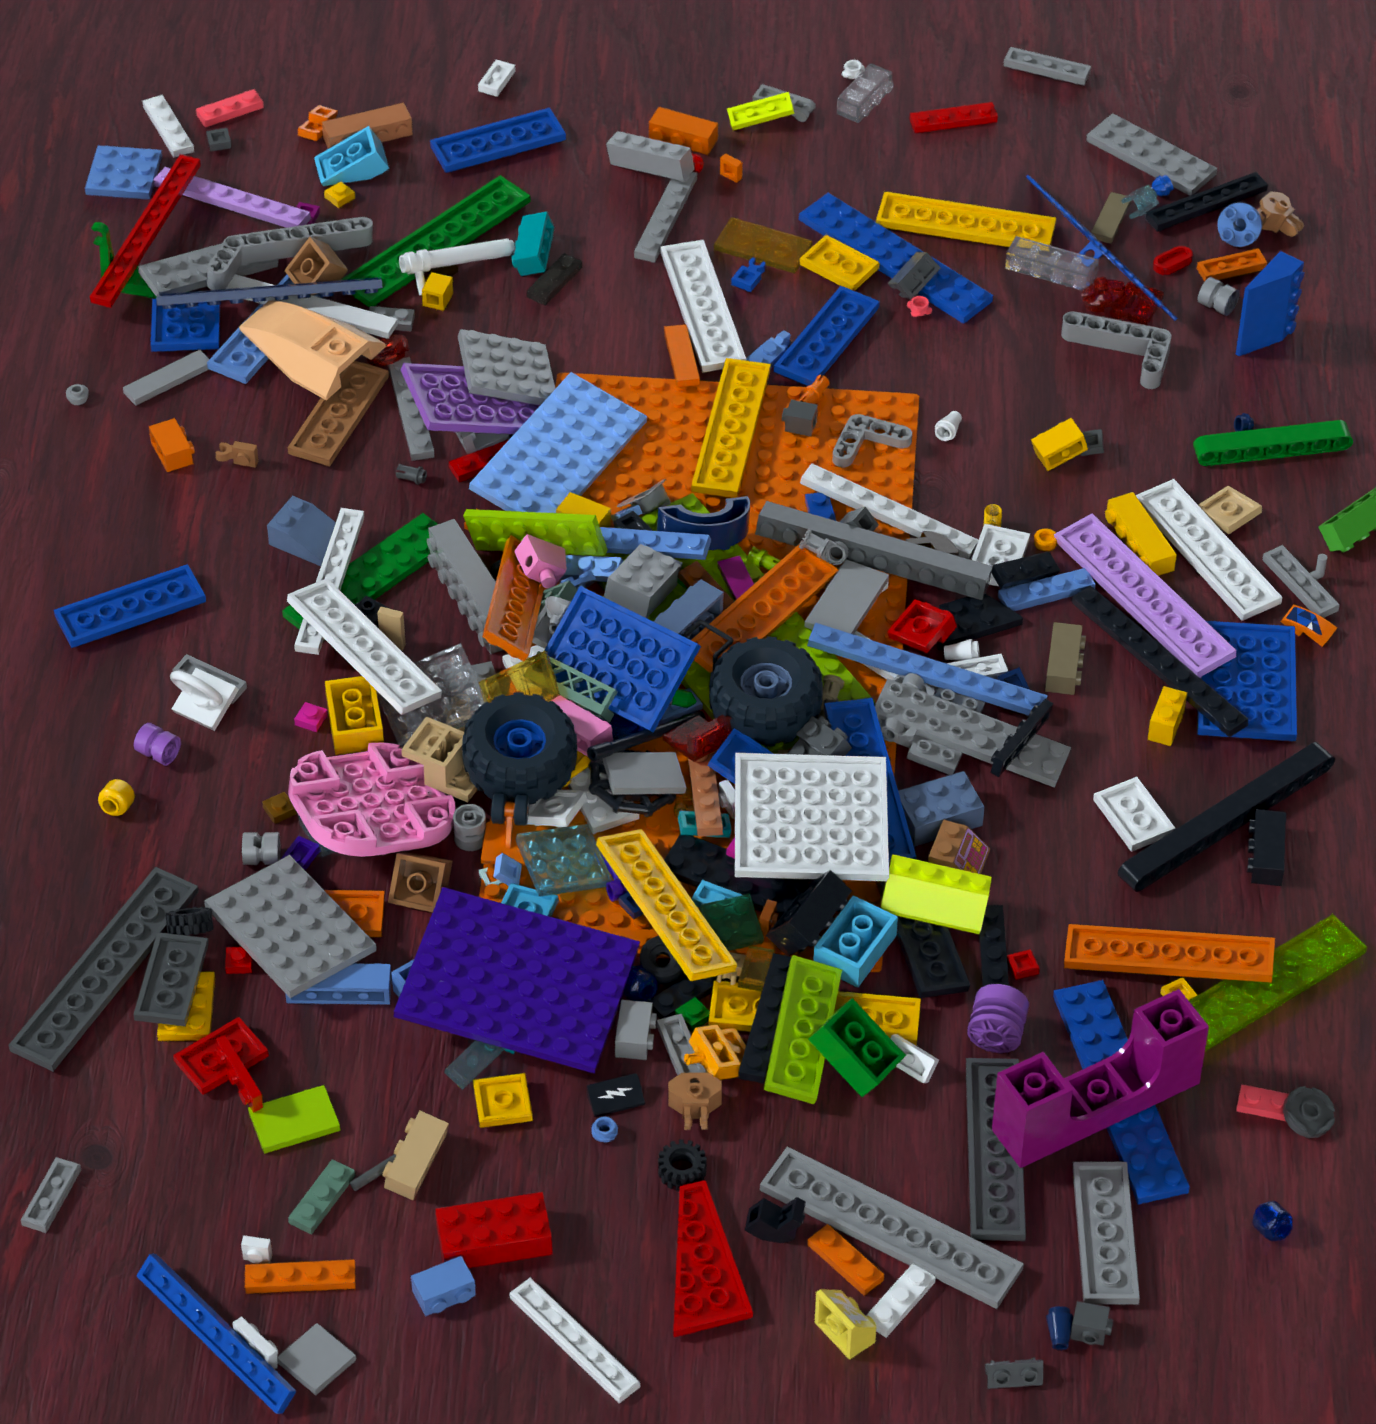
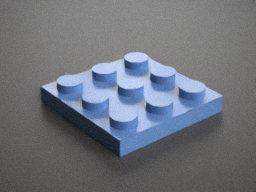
(123, 172)

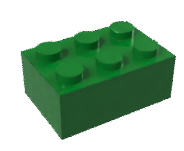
(857, 1047)

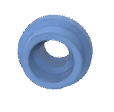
(601, 1124)

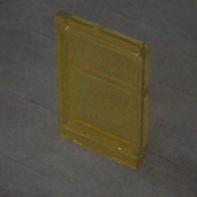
(531, 677)

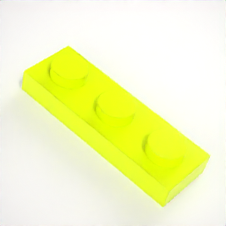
(760, 111)

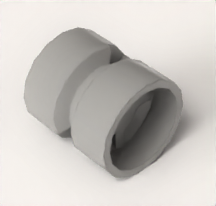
(1217, 295)
(469, 827)
(260, 848)

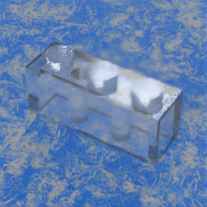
(864, 93)

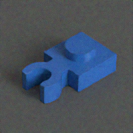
(748, 277)

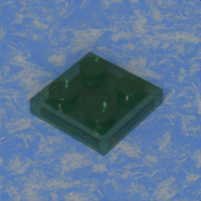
(734, 921)

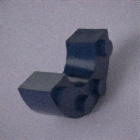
(724, 527)

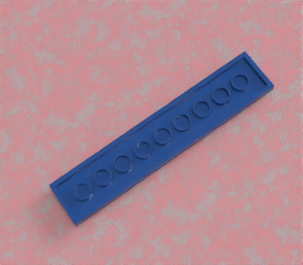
(945, 289)
(1141, 1138)

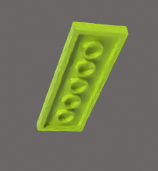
(574, 532)
(806, 1005)

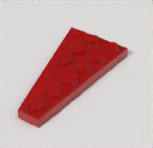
(707, 1277)

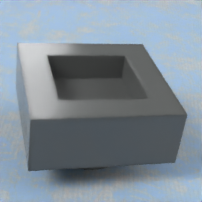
(218, 139)
(1094, 442)

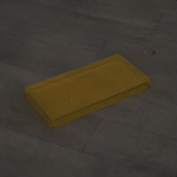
(763, 243)

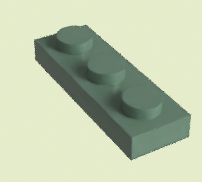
(321, 1196)

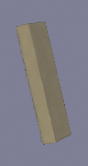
(1110, 218)

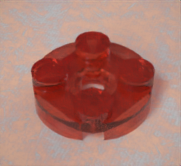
(1104, 294)

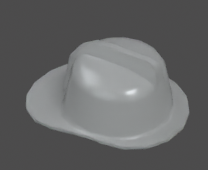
(649, 499)

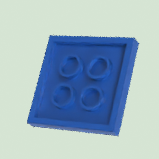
(185, 327)

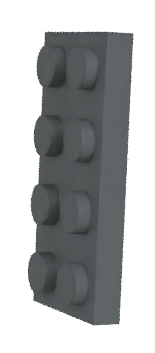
(171, 979)

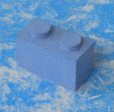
(443, 1286)

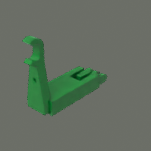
(136, 284)

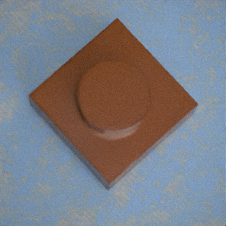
(768, 916)

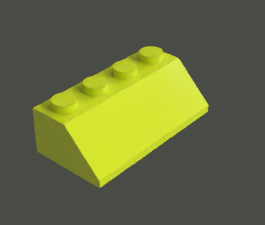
(936, 894)

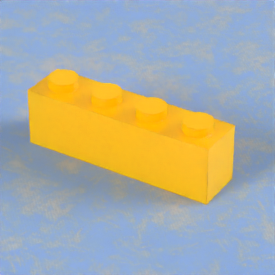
(1140, 533)

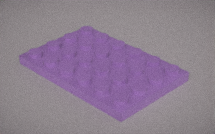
(448, 406)

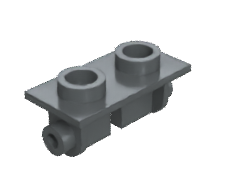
(1014, 1374)

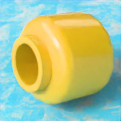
(116, 797)

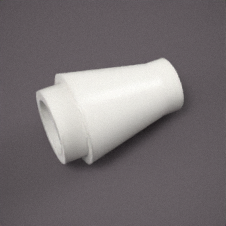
(948, 426)
(962, 650)

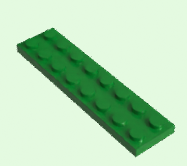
(382, 565)

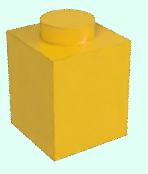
(437, 291)

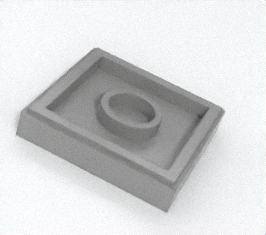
(316, 1359)

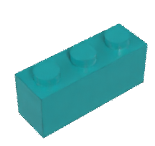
(533, 244)

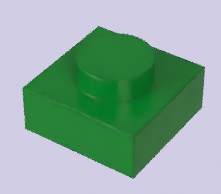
(694, 1014)

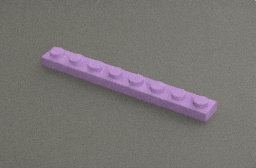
(241, 202)

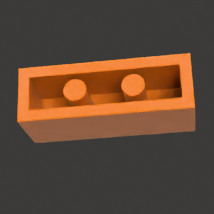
(683, 130)

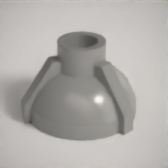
(556, 609)

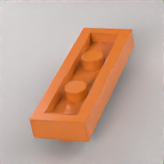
(1232, 265)
(846, 1259)

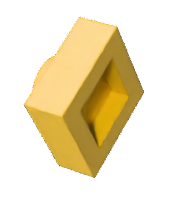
(339, 194)
(1180, 984)

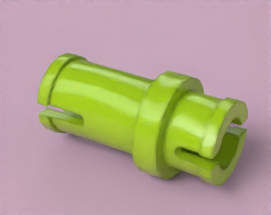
(762, 558)

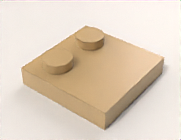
(1230, 509)

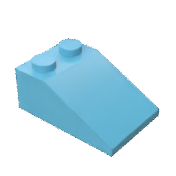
(352, 159)

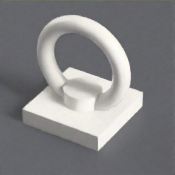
(202, 697)

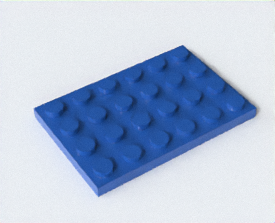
(624, 653)
(1257, 680)

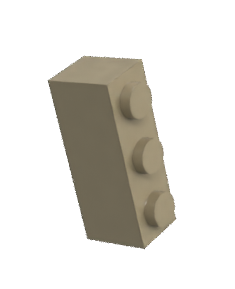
(1065, 658)

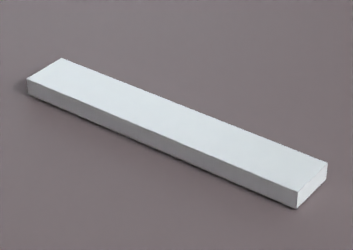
(575, 1340)

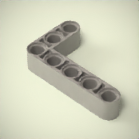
(1124, 337)

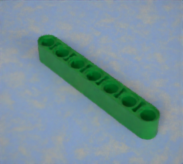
(1272, 443)

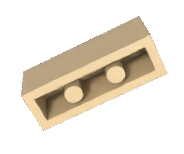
(415, 1154)

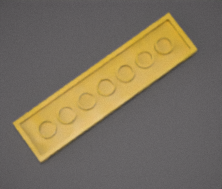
(962, 220)
(731, 428)
(666, 905)
(894, 1015)

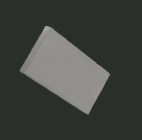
(848, 597)

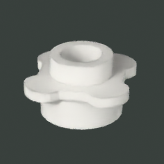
(852, 69)

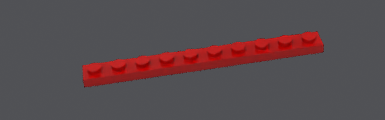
(145, 231)

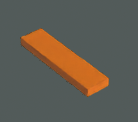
(681, 355)

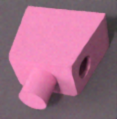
(541, 560)

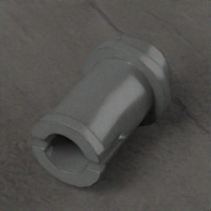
(413, 474)

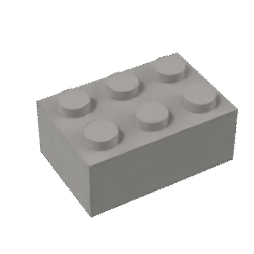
(643, 580)

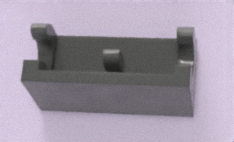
(914, 275)

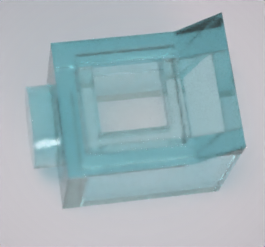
(1144, 199)

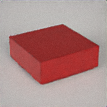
(1023, 964)

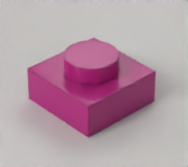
(311, 717)

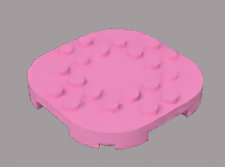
(369, 802)

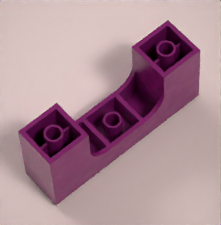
(1044, 1112)

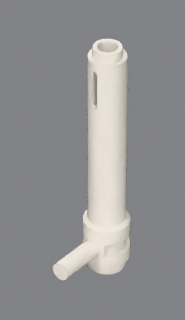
(425, 260)

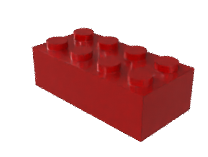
(495, 1230)

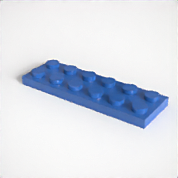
(497, 140)
(826, 336)
(129, 606)

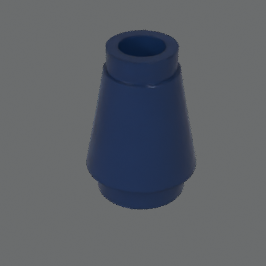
(1060, 1325)

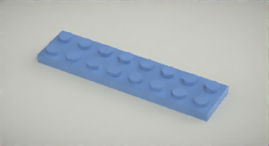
(239, 355)

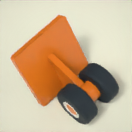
(501, 836)

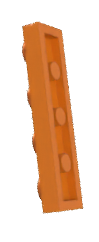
(300, 1276)

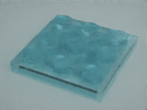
(563, 860)

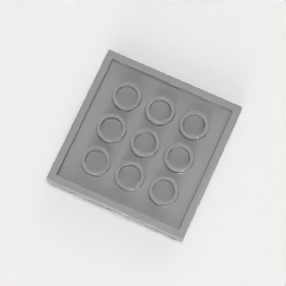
(506, 367)

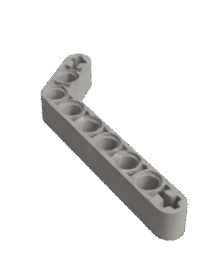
(283, 244)

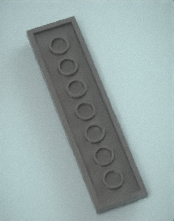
(994, 1176)

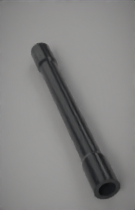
(608, 748)

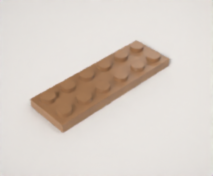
(337, 417)

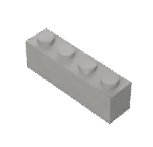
(650, 156)

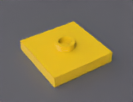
(502, 1100)

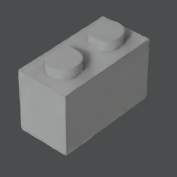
(634, 1030)

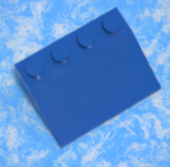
(1270, 304)

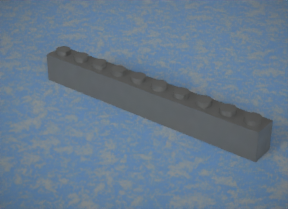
(878, 550)

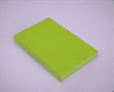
(294, 1119)

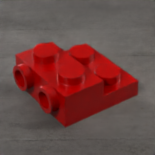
(922, 626)

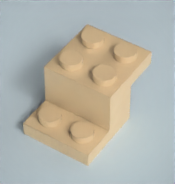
(440, 752)

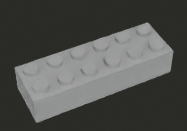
(463, 574)

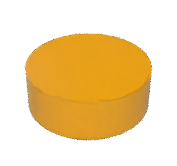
(1045, 540)

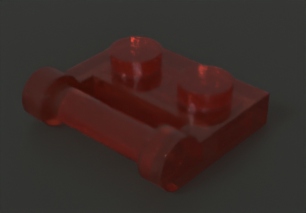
(1142, 307)

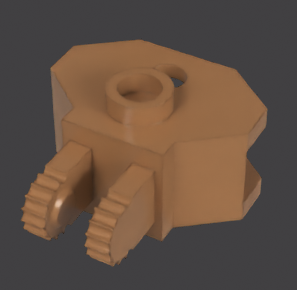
(1279, 214)
(695, 1099)

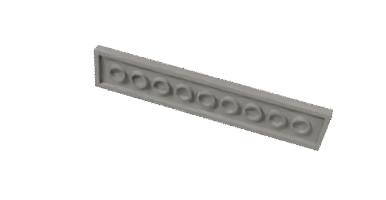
(893, 1227)

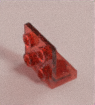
(698, 736)

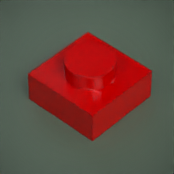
(237, 961)

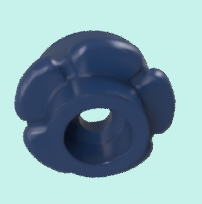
(1243, 422)

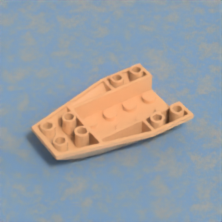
(308, 344)

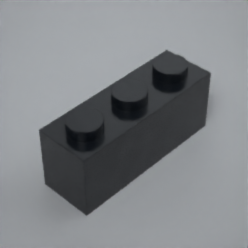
(1267, 847)

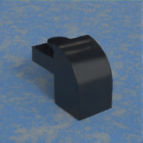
(774, 1222)

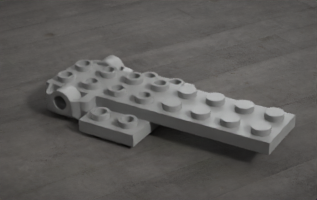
(950, 724)

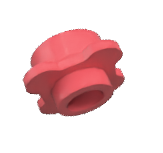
(919, 306)

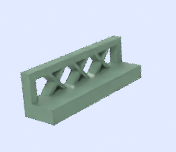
(580, 699)

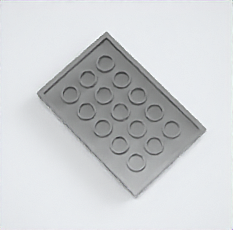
(290, 926)

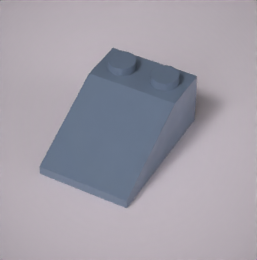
(301, 530)

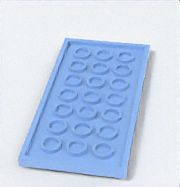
(558, 448)

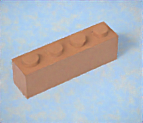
(386, 123)

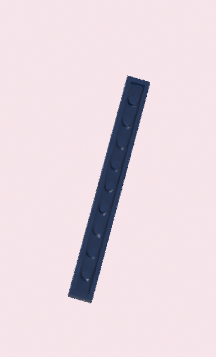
(259, 294)

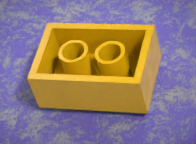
(353, 714)

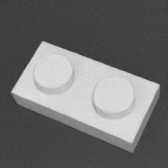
(496, 78)
(917, 1061)
(252, 1336)

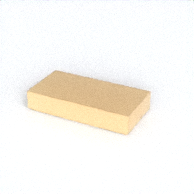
(392, 625)

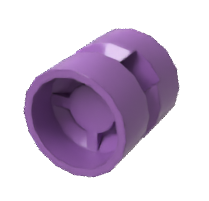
(157, 743)

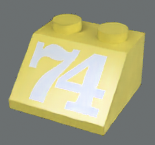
(844, 1322)

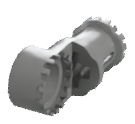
(823, 547)

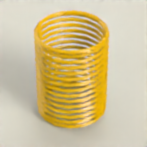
(996, 517)

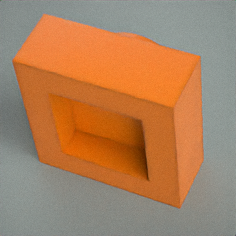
(731, 168)

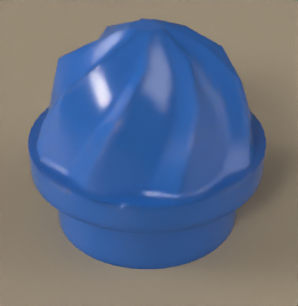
(1162, 185)

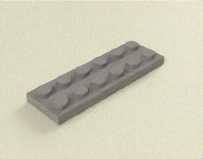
(1151, 154)
(189, 271)
(1105, 1233)

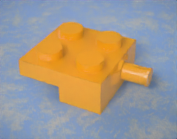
(717, 1051)

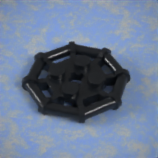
(616, 802)

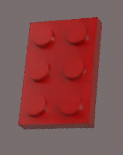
(199, 1060)

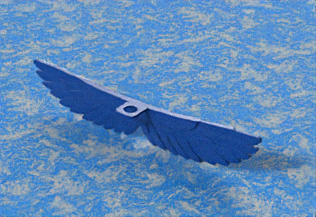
(1099, 248)

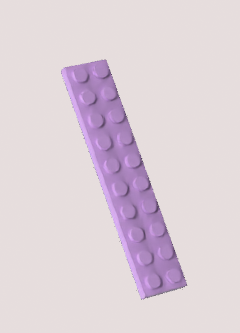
(1145, 595)

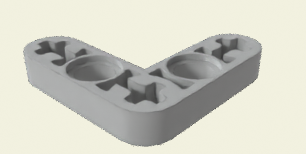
(861, 432)

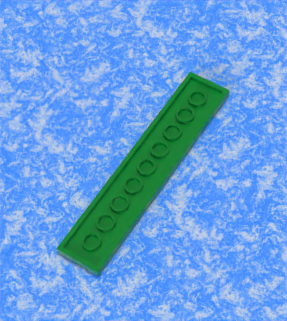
(450, 229)

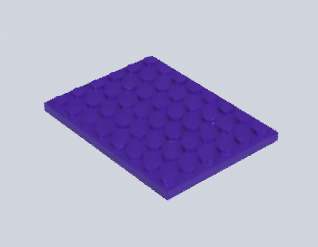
(517, 980)

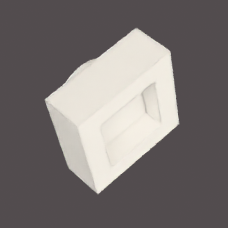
(256, 1249)

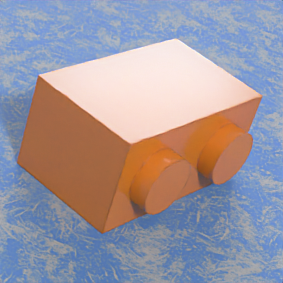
(171, 444)

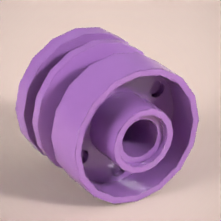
(998, 1018)

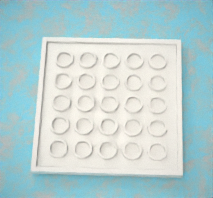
(811, 816)

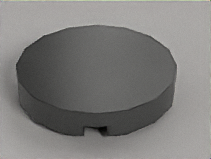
(1309, 1112)

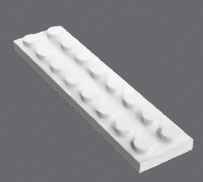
(702, 304)
(1209, 550)
(364, 646)

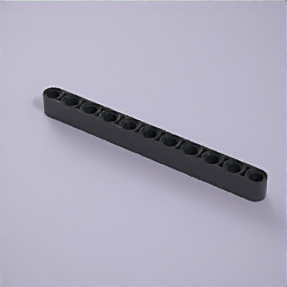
(1225, 817)

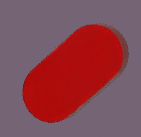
(1172, 260)

